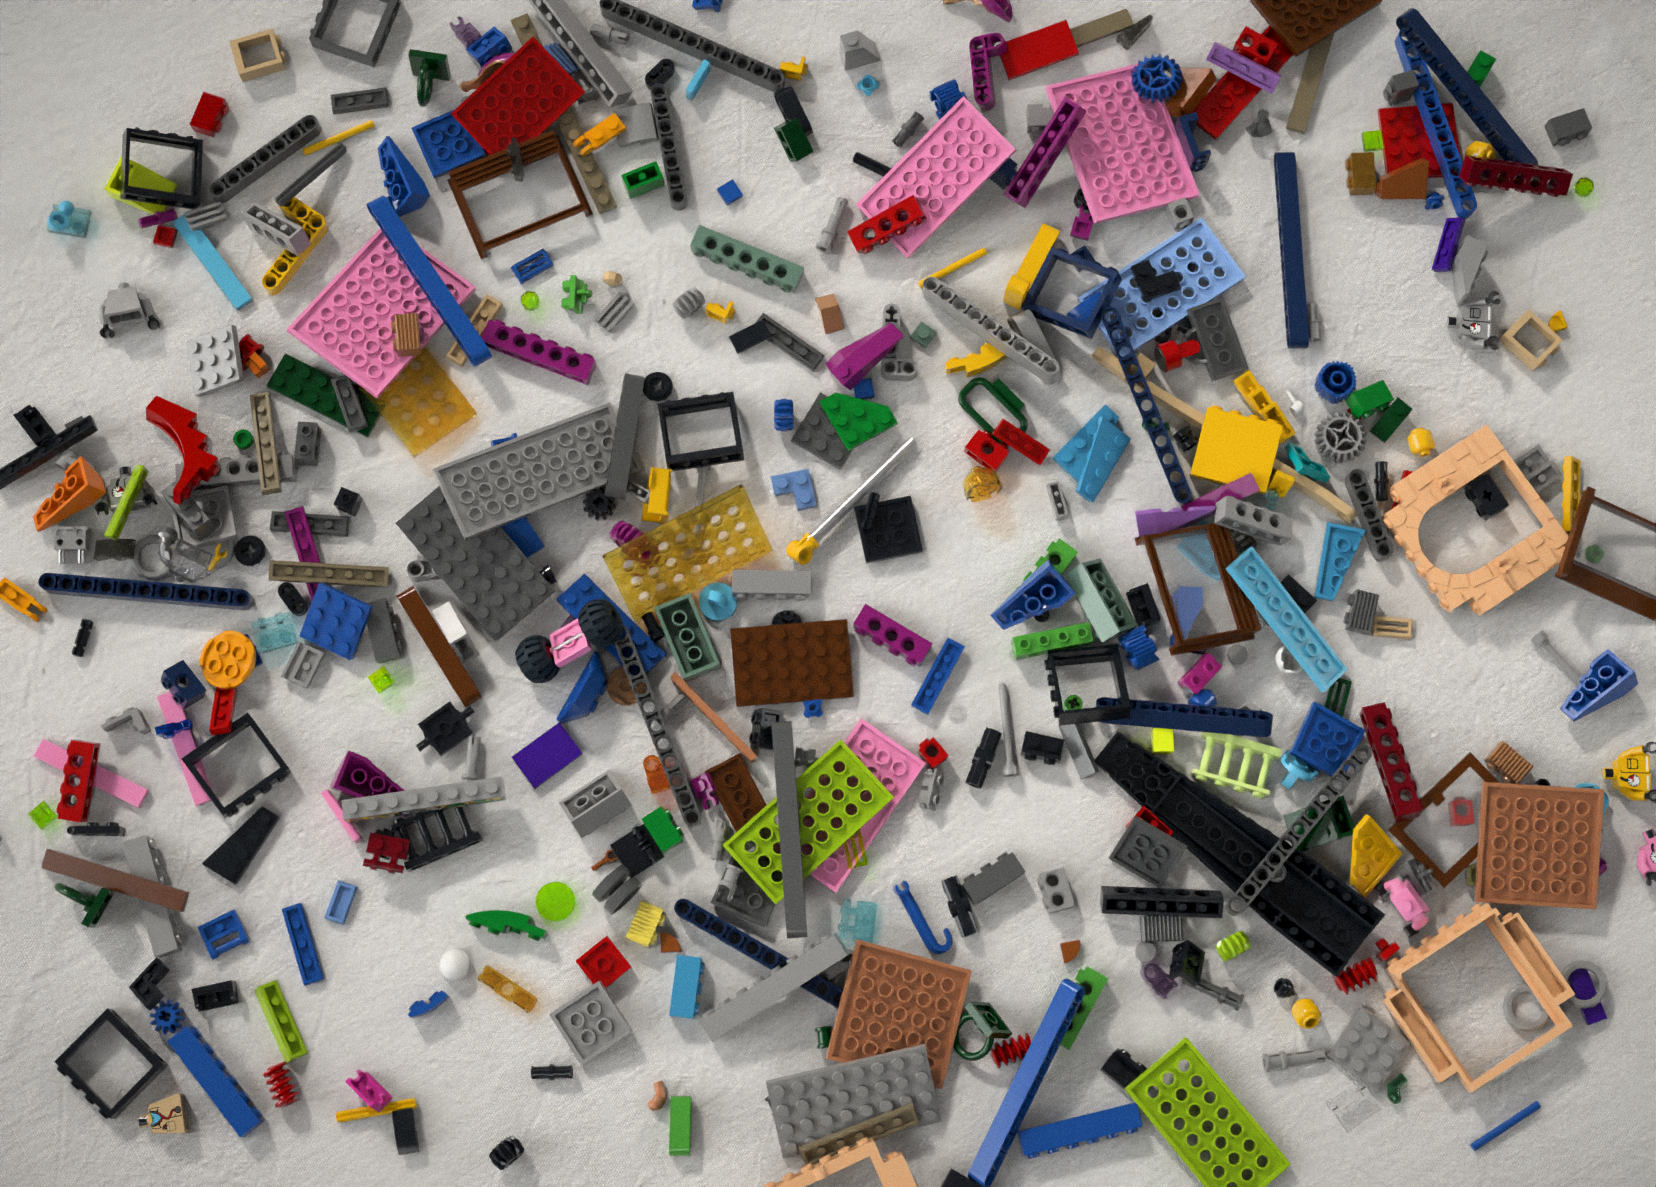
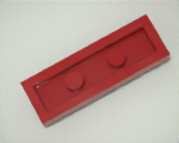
(1021, 441)
(222, 711)

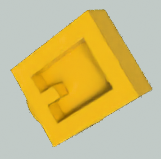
(794, 71)
(718, 312)
(1281, 483)

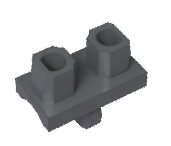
(1418, 875)

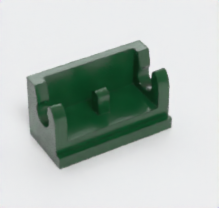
(793, 140)

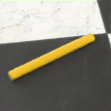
(338, 137)
(956, 265)

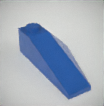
(1602, 684)

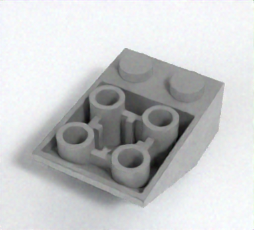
(1467, 267)

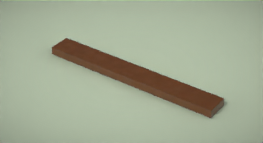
(115, 880)

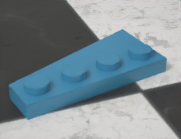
(1073, 455)
(1101, 459)
(1337, 552)

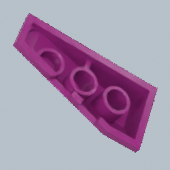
(361, 778)

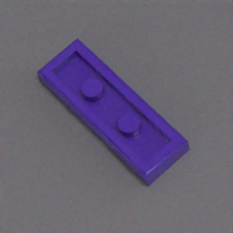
(1448, 244)
(1584, 990)

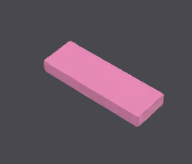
(337, 809)

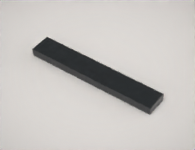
(47, 450)

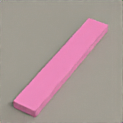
(184, 744)
(103, 780)

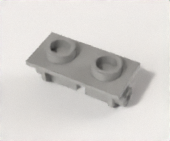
(933, 780)

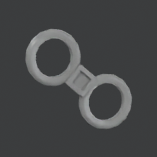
(152, 539)
(1602, 989)

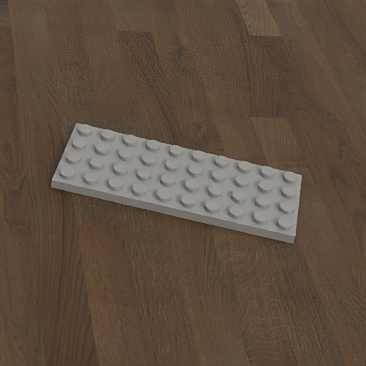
(530, 471)

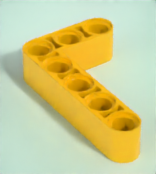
(285, 259)
(1021, 282)

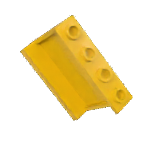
(1235, 446)

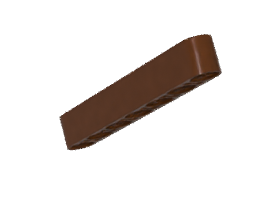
(439, 646)

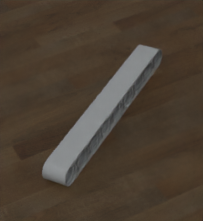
(996, 336)

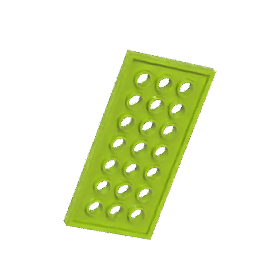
(822, 822)
(1207, 1111)

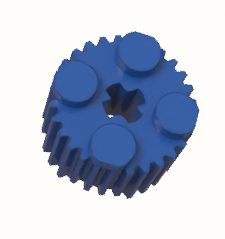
(945, 97)
(1328, 388)
(1139, 647)

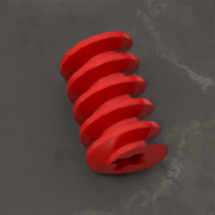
(1356, 976)
(1011, 1050)
(281, 1085)

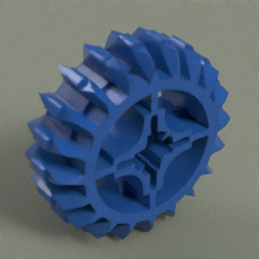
(1159, 83)

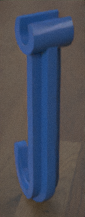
(920, 922)

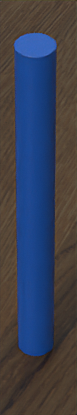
(1505, 1125)

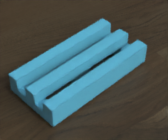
(698, 79)

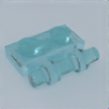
(275, 638)
(864, 920)

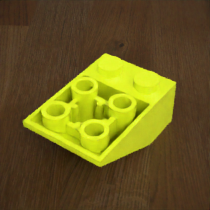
(139, 177)

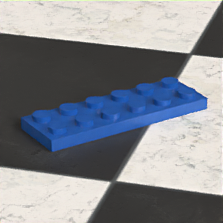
(586, 590)

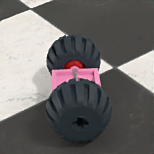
(596, 625)

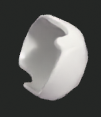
(1286, 661)
(454, 965)

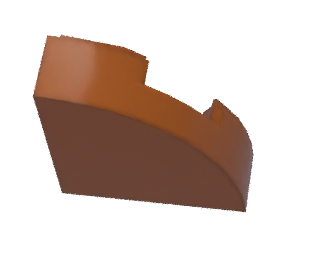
(669, 943)
(1070, 950)

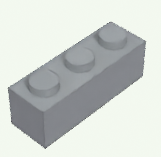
(638, 491)
(1057, 500)

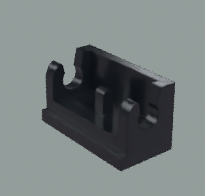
(34, 425)
(1143, 606)
(215, 995)

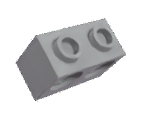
(1061, 889)

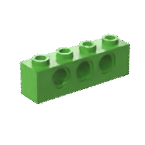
(1060, 550)
(1054, 639)
(1096, 983)

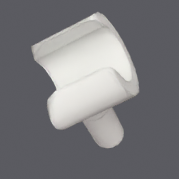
(1297, 406)

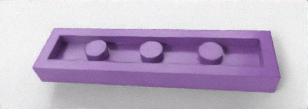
(1243, 67)

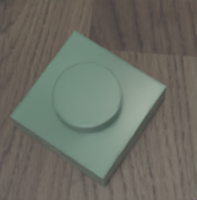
(923, 335)

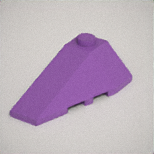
(1157, 521)

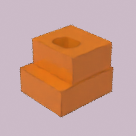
(257, 365)

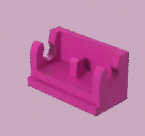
(370, 1090)

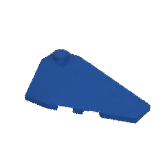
(404, 184)
(1037, 594)

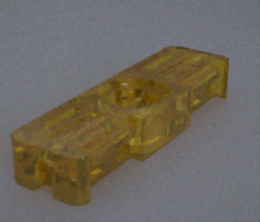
(519, 995)

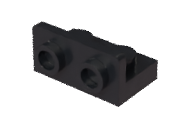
(1298, 593)
(762, 728)
(1042, 747)
(1187, 962)
(1122, 1068)

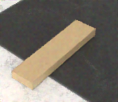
(485, 311)

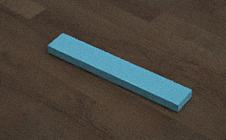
(214, 263)

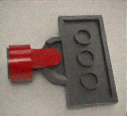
(1208, 342)

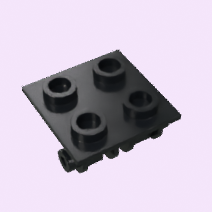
(637, 850)

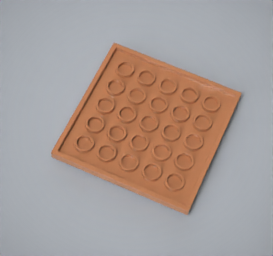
(1539, 845)
(896, 1004)

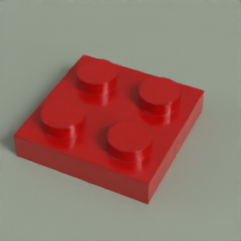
(603, 963)

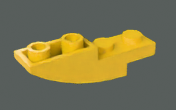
(976, 364)

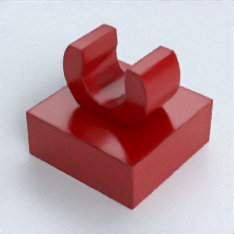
(1386, 949)

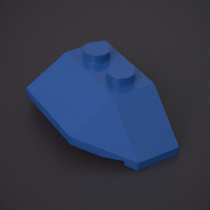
(585, 692)

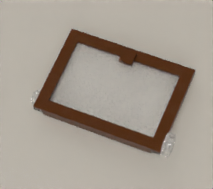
(1449, 823)

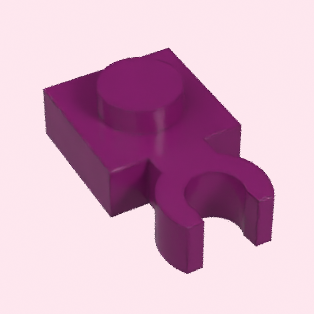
(1082, 226)
(703, 788)

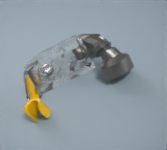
(187, 560)

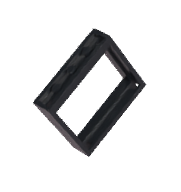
(155, 196)
(704, 457)
(1083, 656)
(217, 741)
(91, 1096)

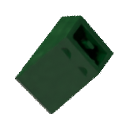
(1331, 827)

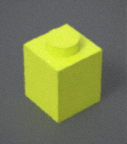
(1162, 741)

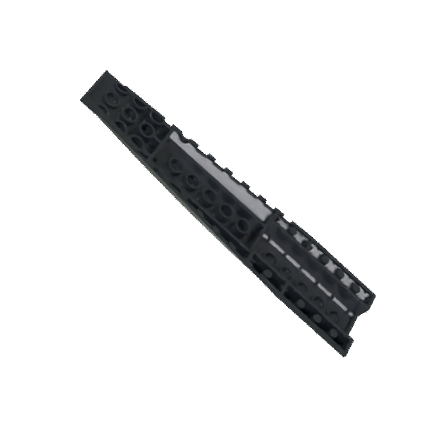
(1306, 907)

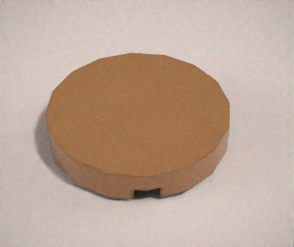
(622, 692)

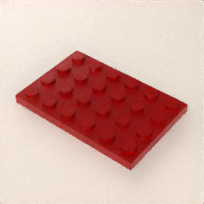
(518, 99)

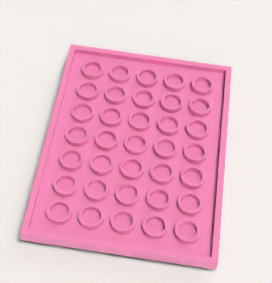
(1123, 146)
(355, 312)

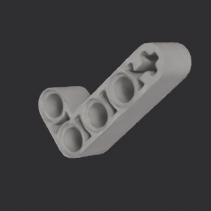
(1028, 328)
(893, 359)

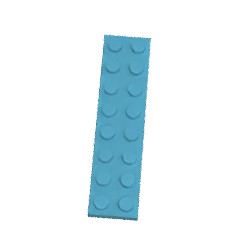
(1286, 619)

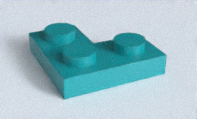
(1304, 465)

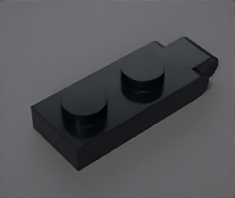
(94, 829)

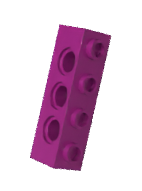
(869, 615)

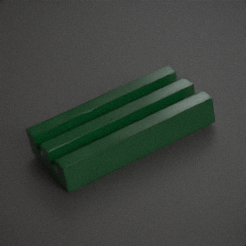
(1345, 696)

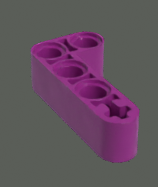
(985, 72)

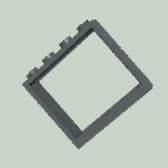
(378, 41)

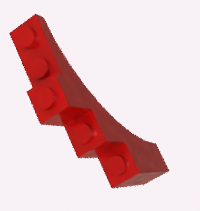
(182, 428)

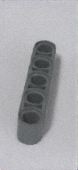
(1368, 506)

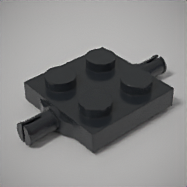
(445, 728)

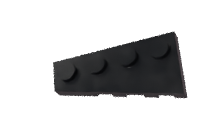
(242, 846)

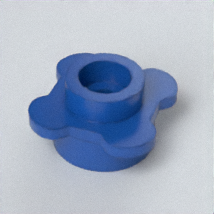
(1434, 201)
(812, 713)

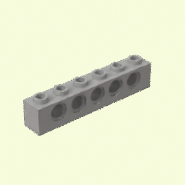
(287, 470)

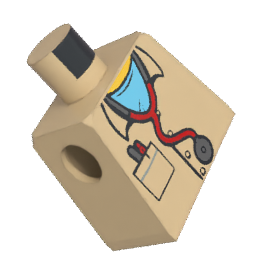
(166, 1116)

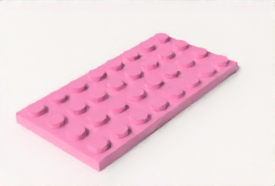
(940, 172)
(892, 767)

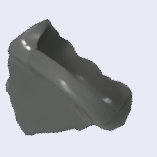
(1261, 125)

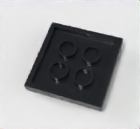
(892, 531)

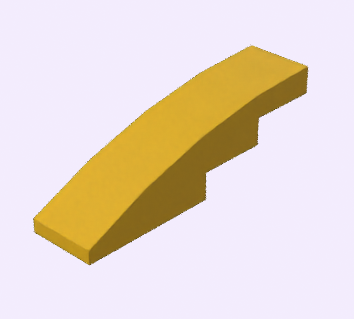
(1262, 403)

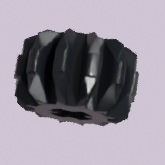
(603, 509)
(506, 1152)

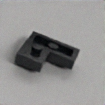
(1152, 285)
(145, 985)

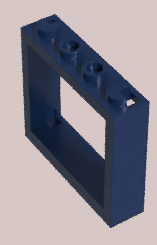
(1085, 329)

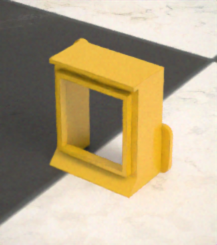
(659, 487)

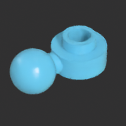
(65, 209)

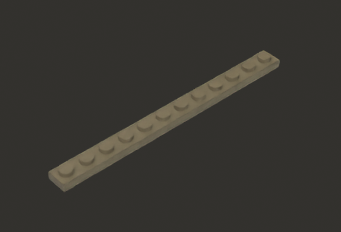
(571, 131)

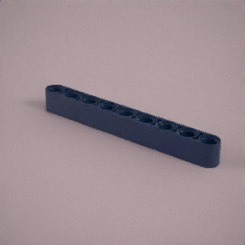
(1194, 718)

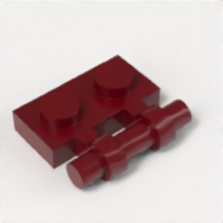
(387, 846)

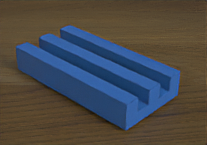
(549, 264)

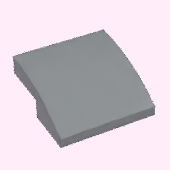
(639, 124)
(1537, 468)

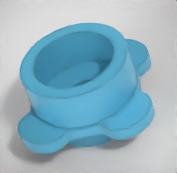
(867, 79)

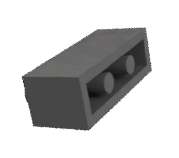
(190, 514)
(383, 632)
(992, 878)

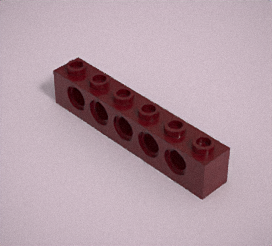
(1474, 166)
(1401, 809)

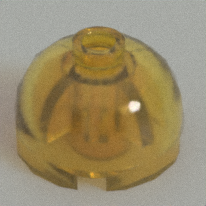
(981, 483)

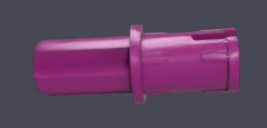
(158, 218)

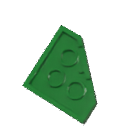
(856, 418)

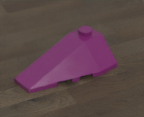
(859, 358)

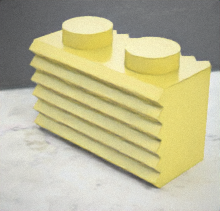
(645, 924)

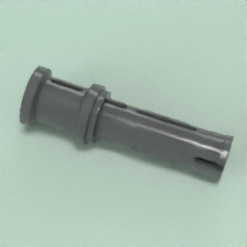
(1222, 997)

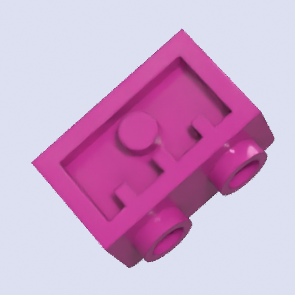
(1200, 673)

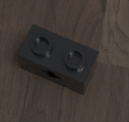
(1486, 487)

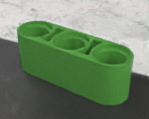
(680, 1126)

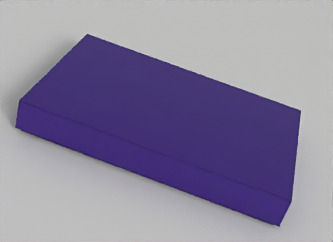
(547, 755)

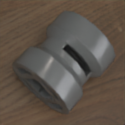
(800, 755)

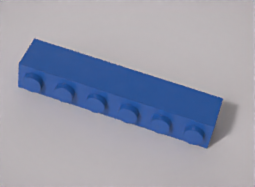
(215, 1080)
(1079, 1129)

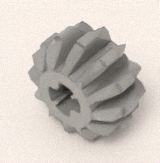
(689, 303)

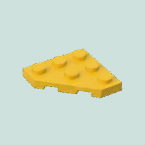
(1371, 855)

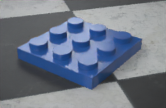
(446, 144)
(336, 621)
(1325, 739)

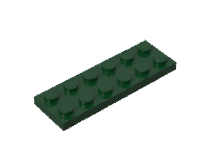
(315, 391)

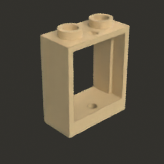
(263, 68)
(1523, 354)

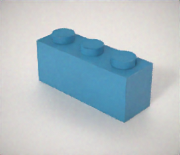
(686, 987)

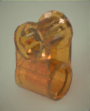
(655, 777)

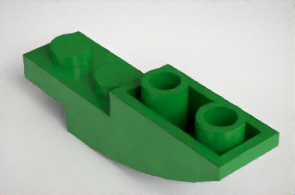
(499, 920)

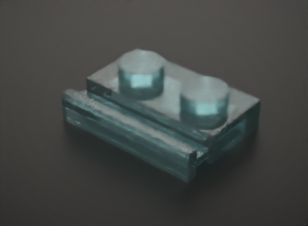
(77, 222)

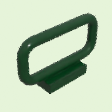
(1003, 395)

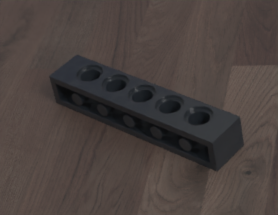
(1161, 902)

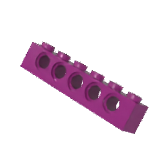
(1045, 152)
(581, 373)

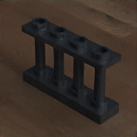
(433, 852)

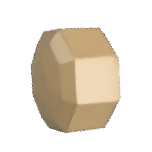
(612, 278)

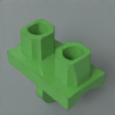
(578, 294)

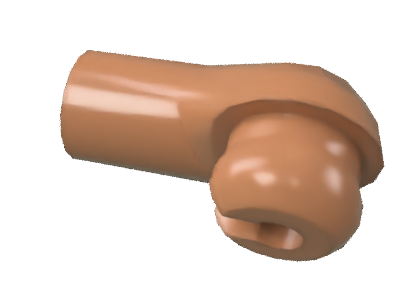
(660, 1097)

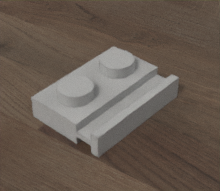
(303, 665)

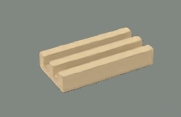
(1388, 627)

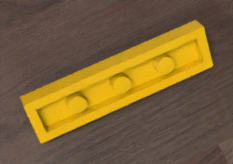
(1571, 491)

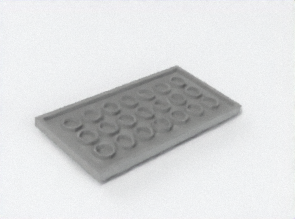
(849, 1093)

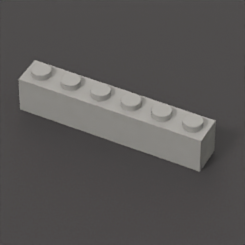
(158, 919)

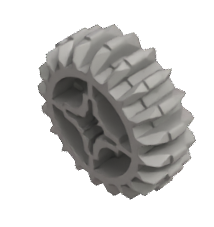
(1347, 440)

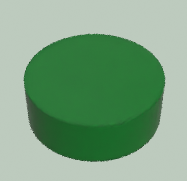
(243, 439)

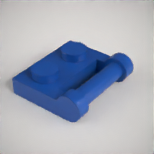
(220, 928)

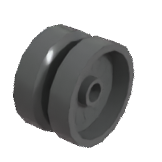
(616, 889)

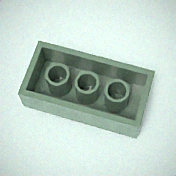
(1101, 600)
(687, 637)

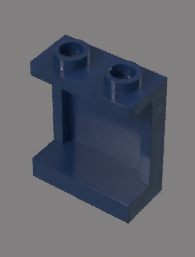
(1184, 128)

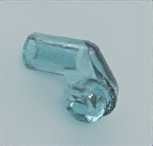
(1272, 497)

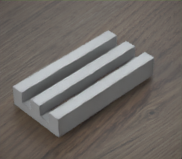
(205, 213)
(624, 299)

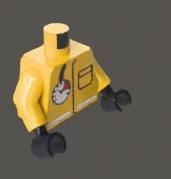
(1632, 773)

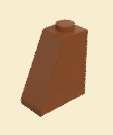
(1193, 88)
(1404, 182)

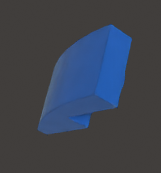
(1084, 309)
(421, 1008)

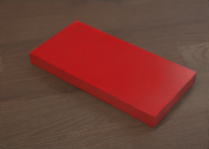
(1038, 50)

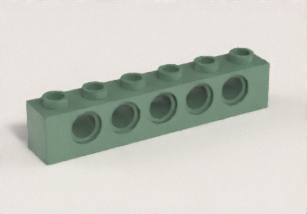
(706, 236)

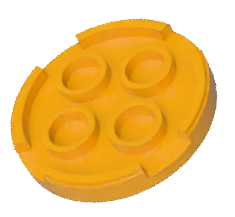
(228, 660)

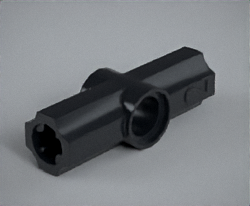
(983, 758)
(959, 906)

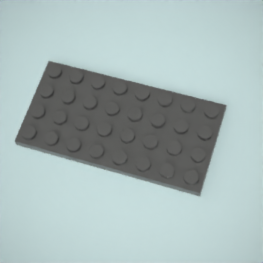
(483, 571)

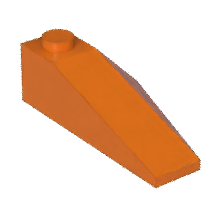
(76, 492)

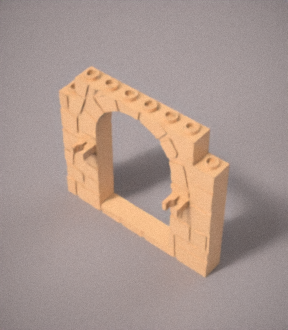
(1445, 477)

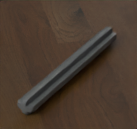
(311, 174)

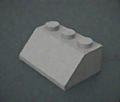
(595, 804)

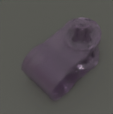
(1159, 981)

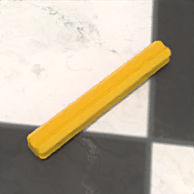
(366, 1112)

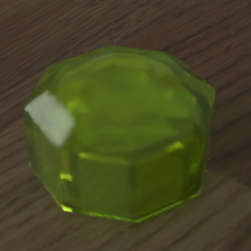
(1583, 187)
(530, 300)

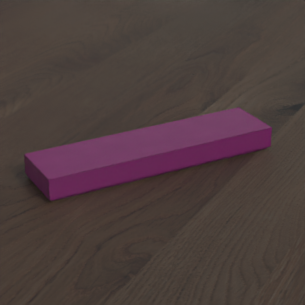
(1238, 488)

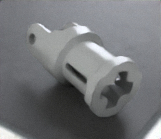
(729, 881)

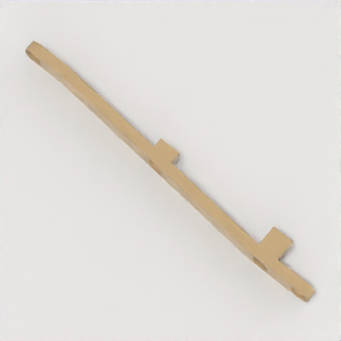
(1196, 419)

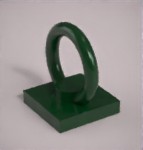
(428, 67)
(93, 905)
(987, 1022)

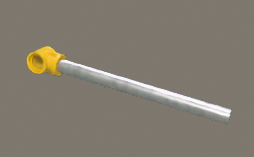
(802, 550)

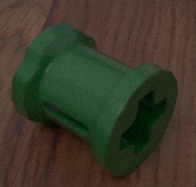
(824, 1036)

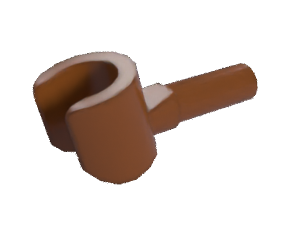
(605, 860)

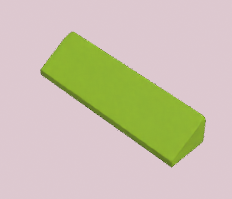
(126, 502)
(281, 1021)

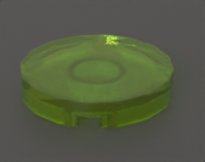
(555, 901)

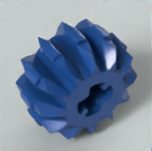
(783, 415)
(165, 1025)

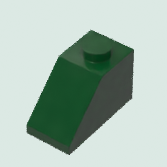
(1391, 420)

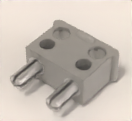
(71, 538)

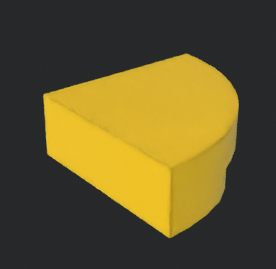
(1557, 322)

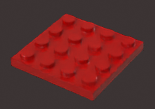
(1407, 138)

